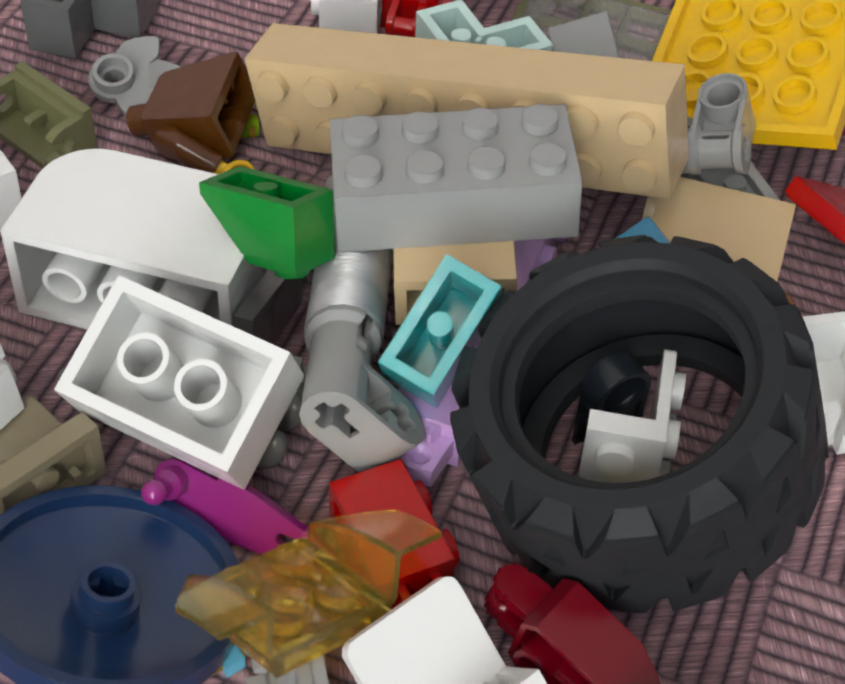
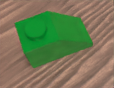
(273, 219)

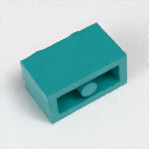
(437, 329)

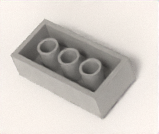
(454, 177)

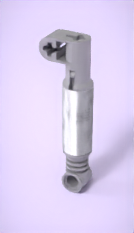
(342, 395)

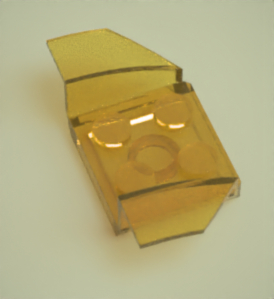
(309, 590)

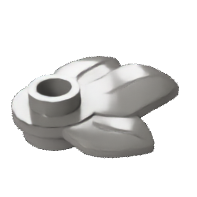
(134, 66)

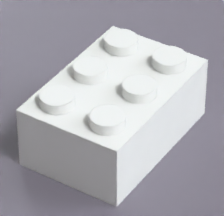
(181, 381)

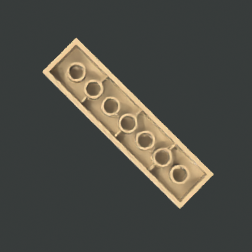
(620, 111)

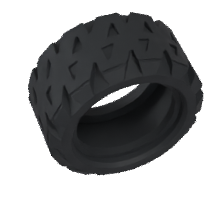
(666, 534)

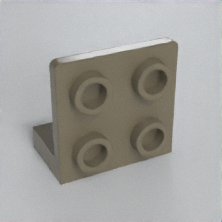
(47, 455)

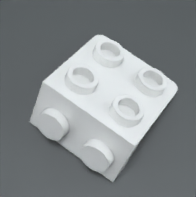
(632, 447)
(431, 641)

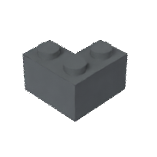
(66, 25)

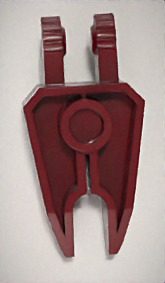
(565, 631)

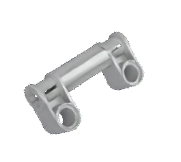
(721, 126)

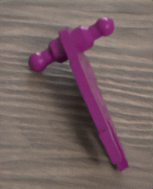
(236, 514)

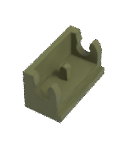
(43, 117)

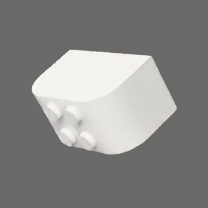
(125, 217)

